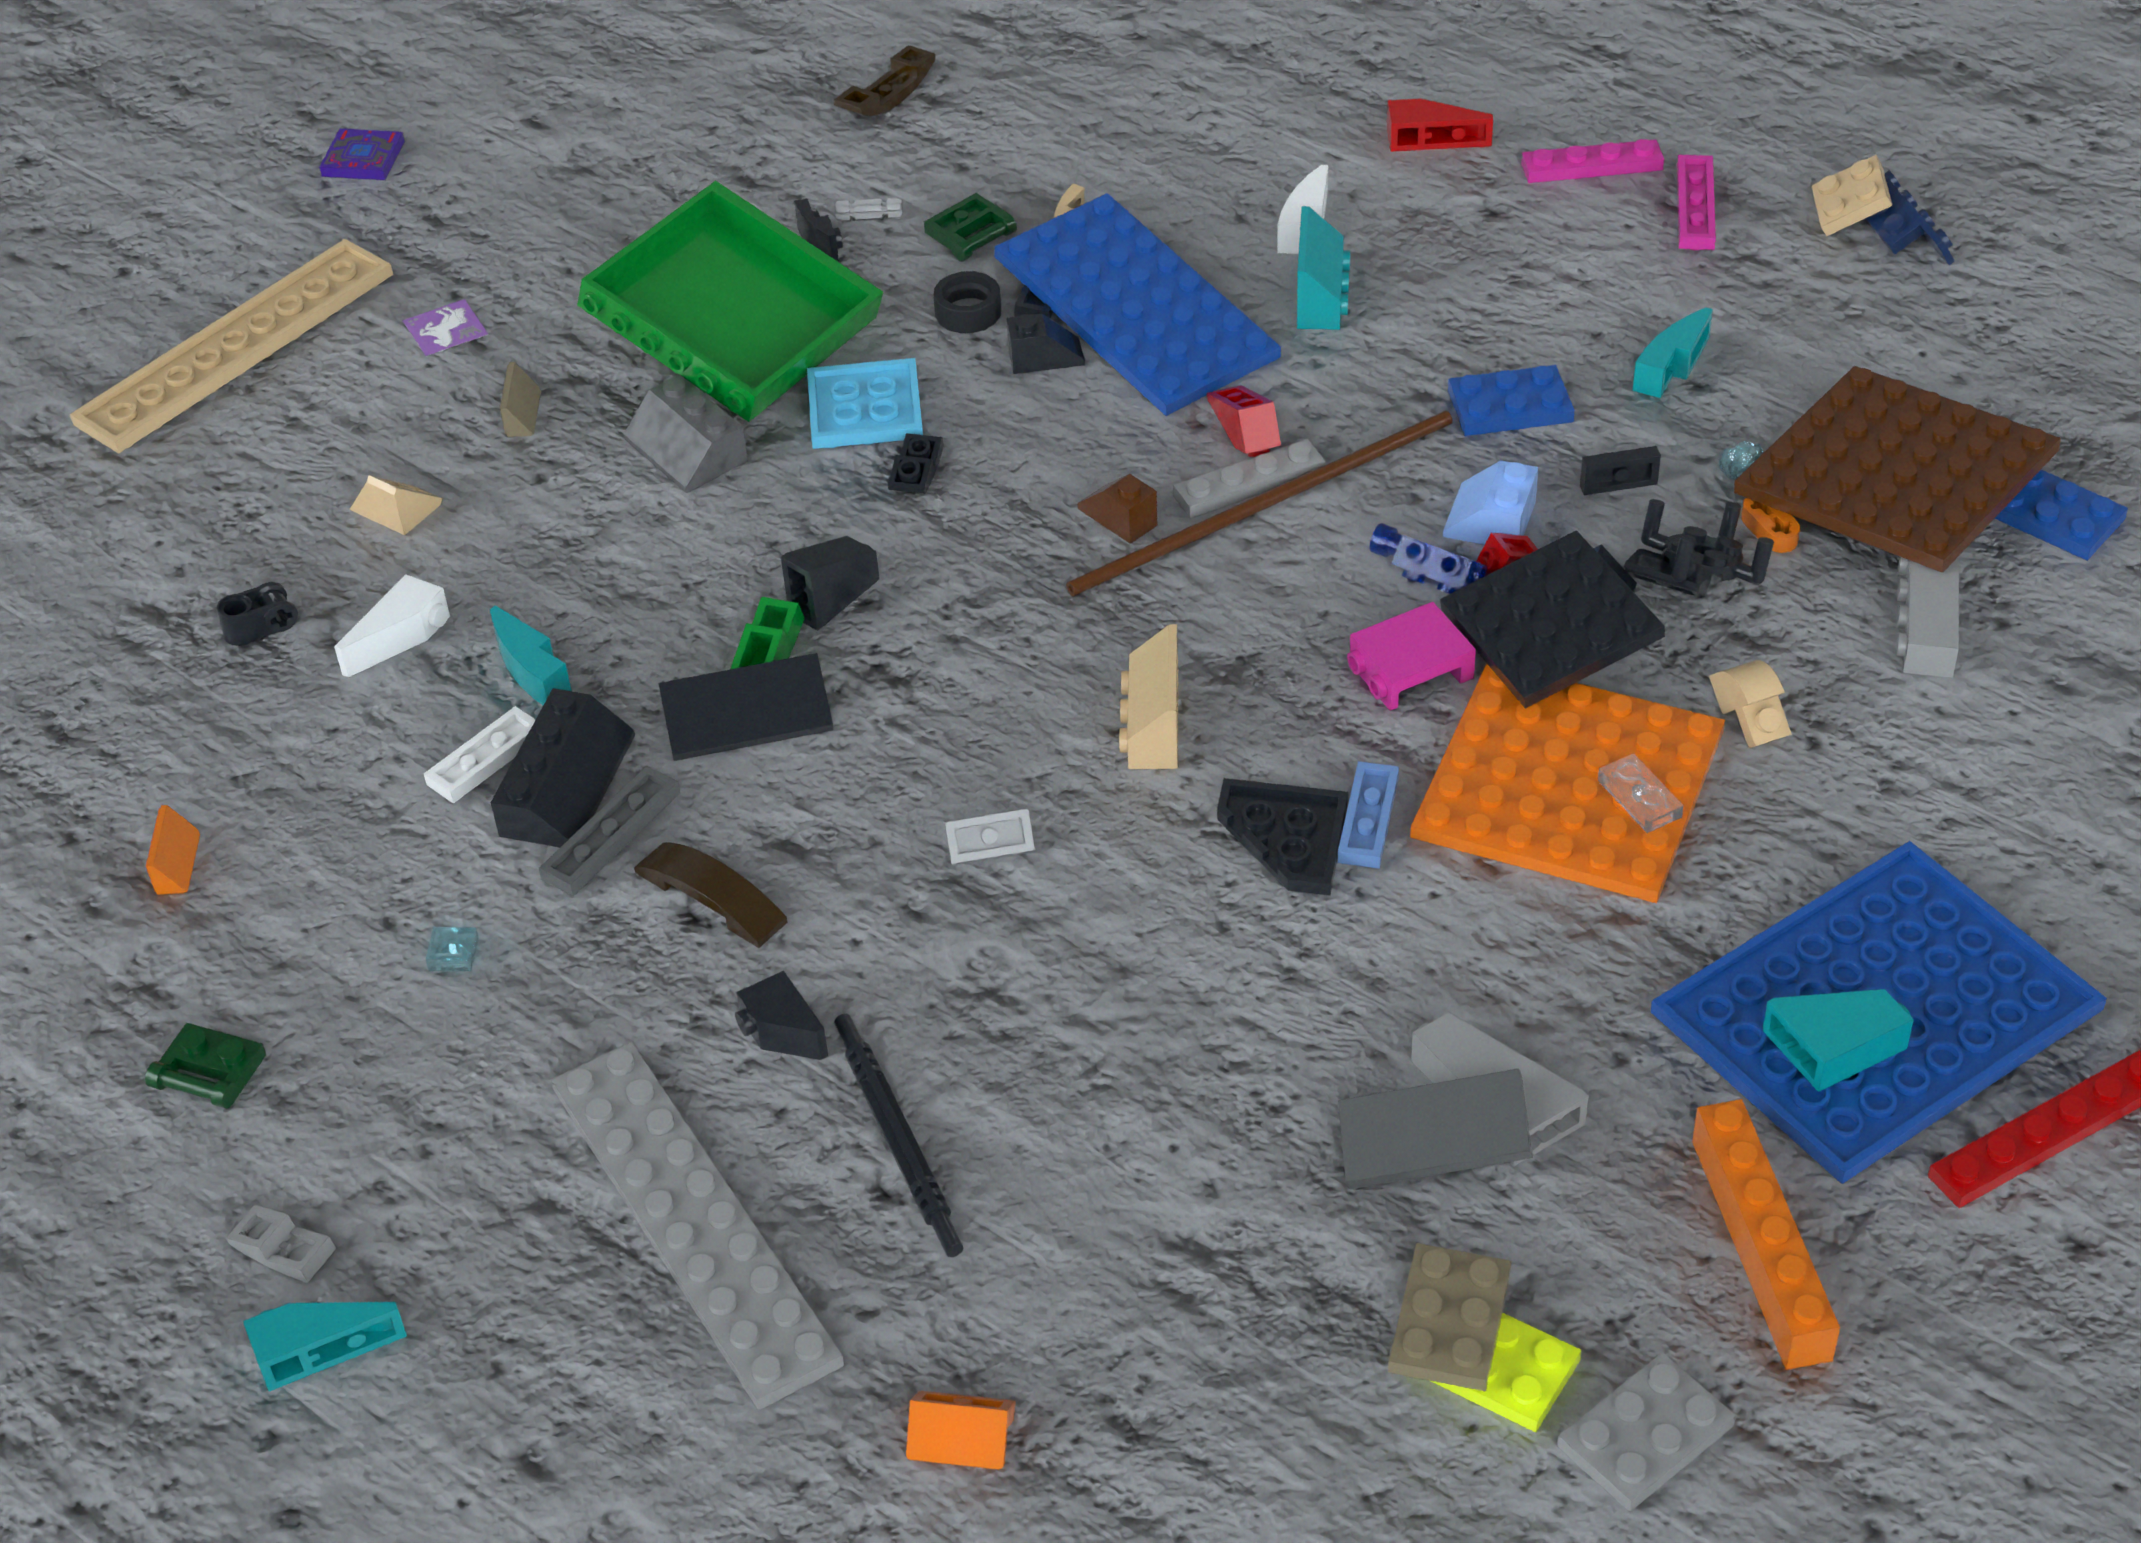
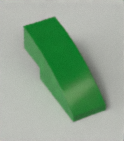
(770, 634)

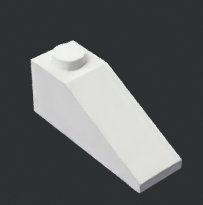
(395, 624)

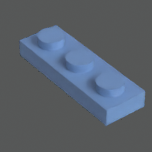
(1368, 815)

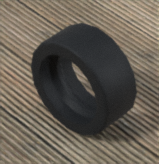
(967, 286)

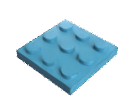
(863, 403)

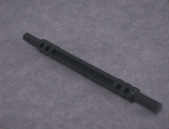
(898, 1136)

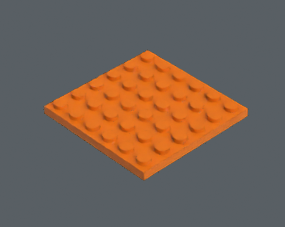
(1529, 789)

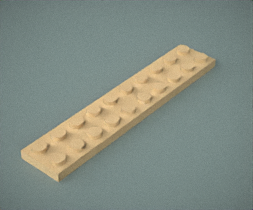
(230, 346)

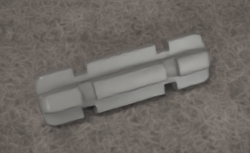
(868, 209)

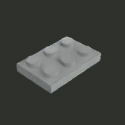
(1646, 1431)

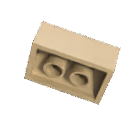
(1151, 703)

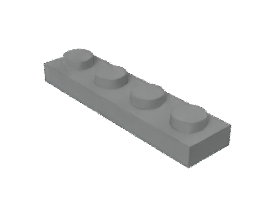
(1246, 478)

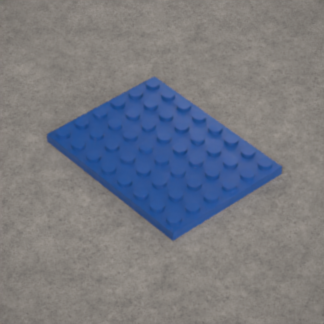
(1904, 925)

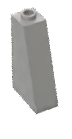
(1457, 1050)

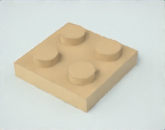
(1851, 195)

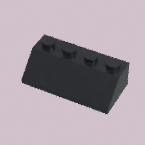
(561, 770)

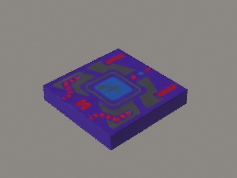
(362, 154)

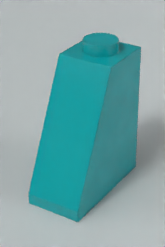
(1837, 1032)

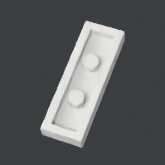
(480, 756)

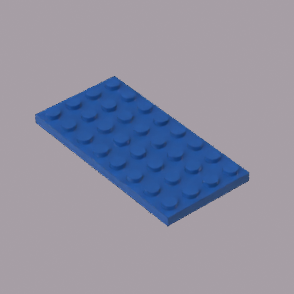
(1137, 303)

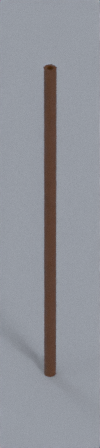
(1257, 503)

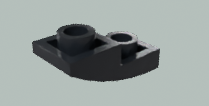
(817, 229)
(916, 464)

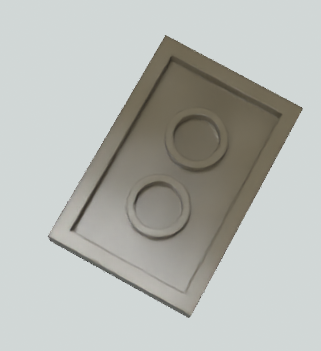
(1450, 1317)

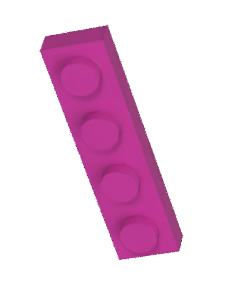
(1592, 161)
(1696, 202)

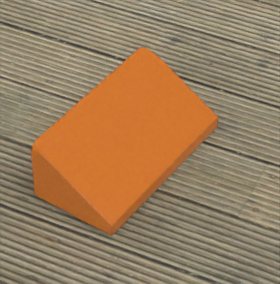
(172, 852)

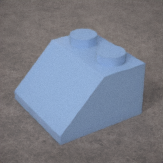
(1493, 502)

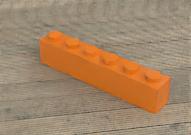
(1765, 1235)

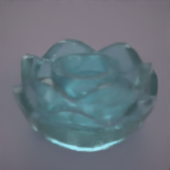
(1738, 459)

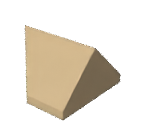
(394, 504)

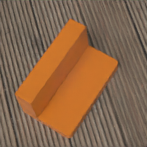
(959, 1429)

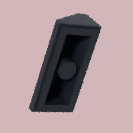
(1653, 569)

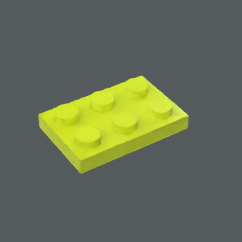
(1524, 1374)

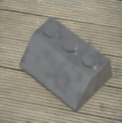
(686, 434)

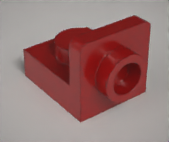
(1504, 549)

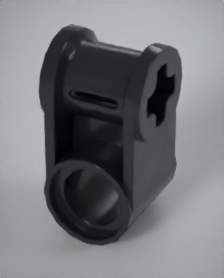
(253, 614)

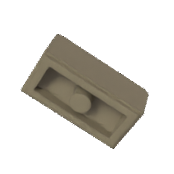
(519, 402)

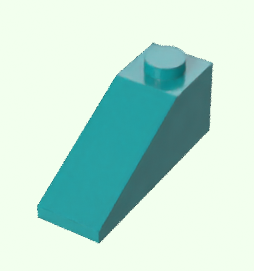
(315, 1336)

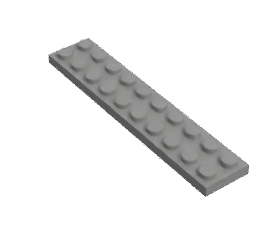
(697, 1226)

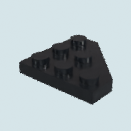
(1287, 829)

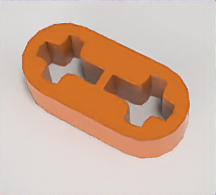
(1772, 524)

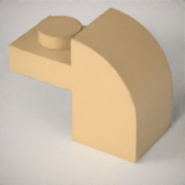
(1753, 694)

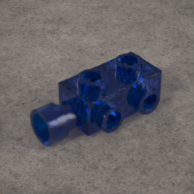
(1425, 560)

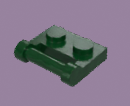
(965, 218)
(211, 1055)

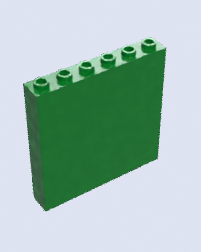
(730, 300)

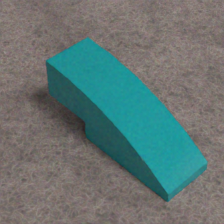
(1672, 353)
(529, 656)

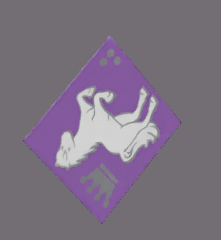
(445, 327)

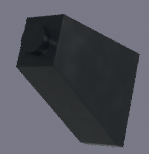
(828, 577)

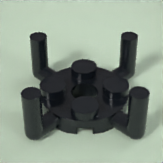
(1700, 555)

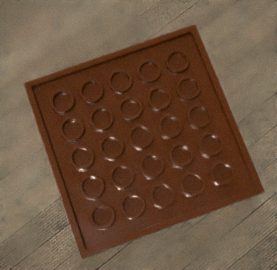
(1898, 467)

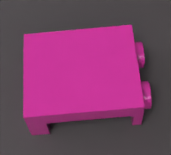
(1409, 652)

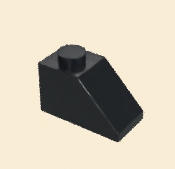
(1041, 344)
(780, 1018)

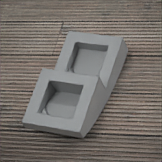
(279, 1244)

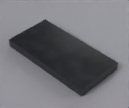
(745, 706)

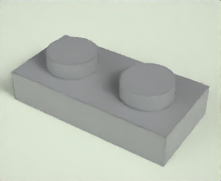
(989, 836)

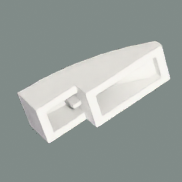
(1309, 192)

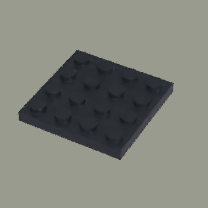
(1552, 618)

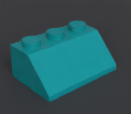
(1321, 274)

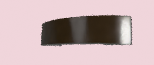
(887, 92)
(717, 886)

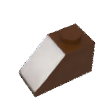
(1123, 507)

